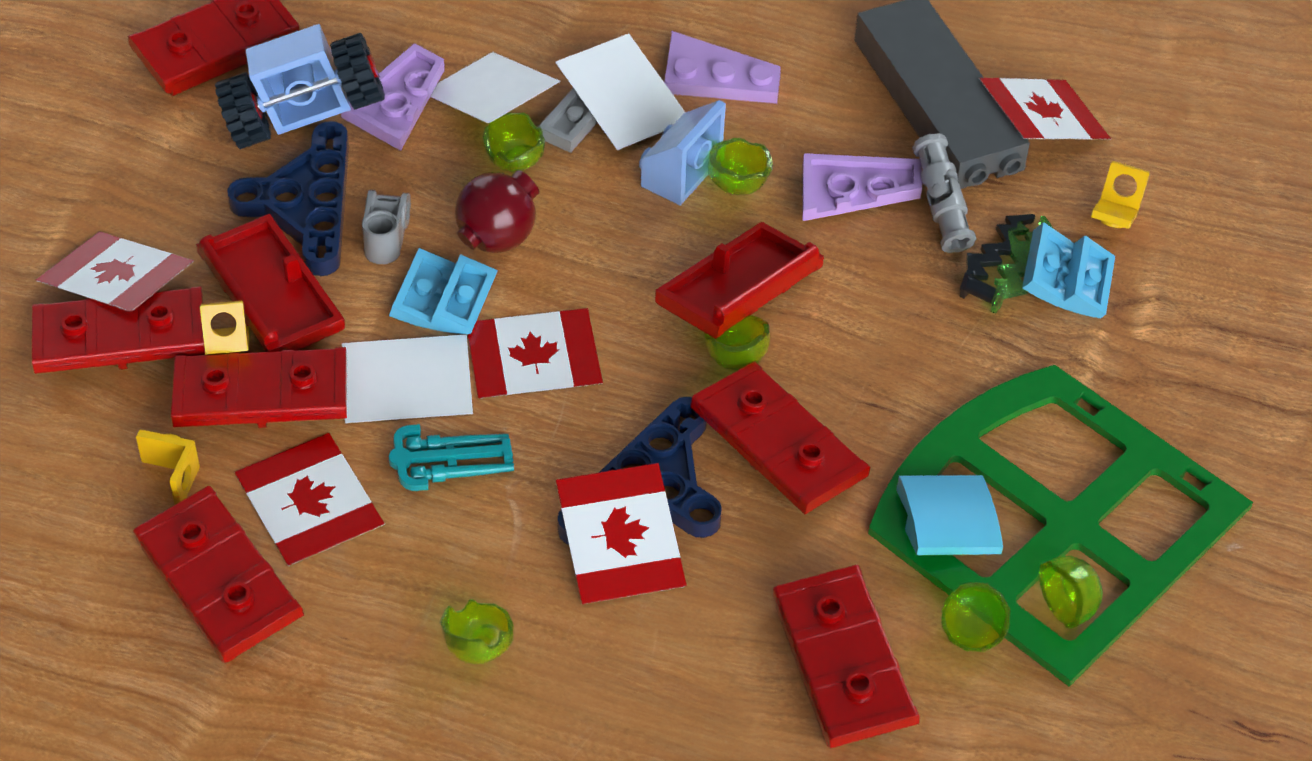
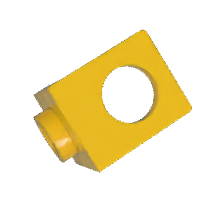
(1114, 208)
(224, 339)
(173, 453)

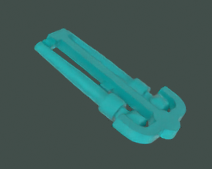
(447, 450)

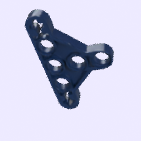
(304, 211)
(675, 467)

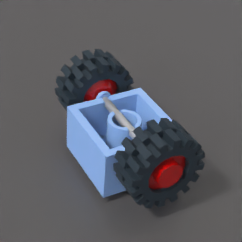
(297, 84)

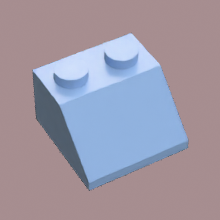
(681, 155)

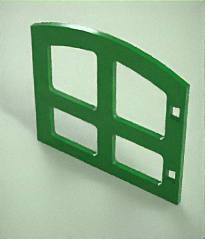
(1066, 523)

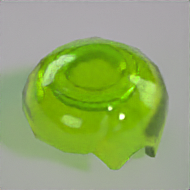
(514, 142)
(975, 617)
(477, 631)

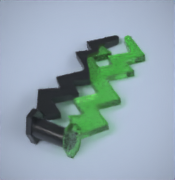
(1011, 283)

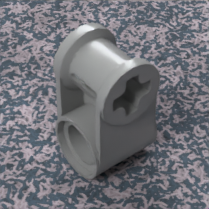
(385, 226)

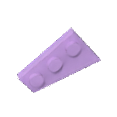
(717, 72)
(406, 89)
(856, 183)

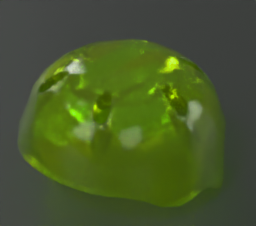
(740, 177)
(739, 347)
(1078, 585)

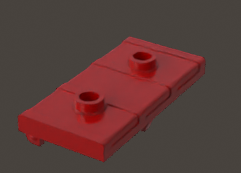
(209, 40)
(738, 279)
(277, 288)
(104, 335)
(259, 387)
(779, 437)
(217, 574)
(844, 656)

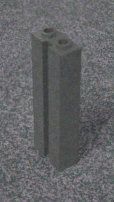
(940, 89)

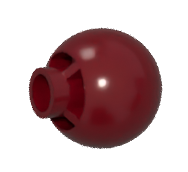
(496, 211)

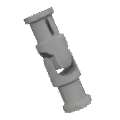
(944, 193)

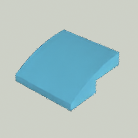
(1068, 272)
(443, 293)
(950, 515)

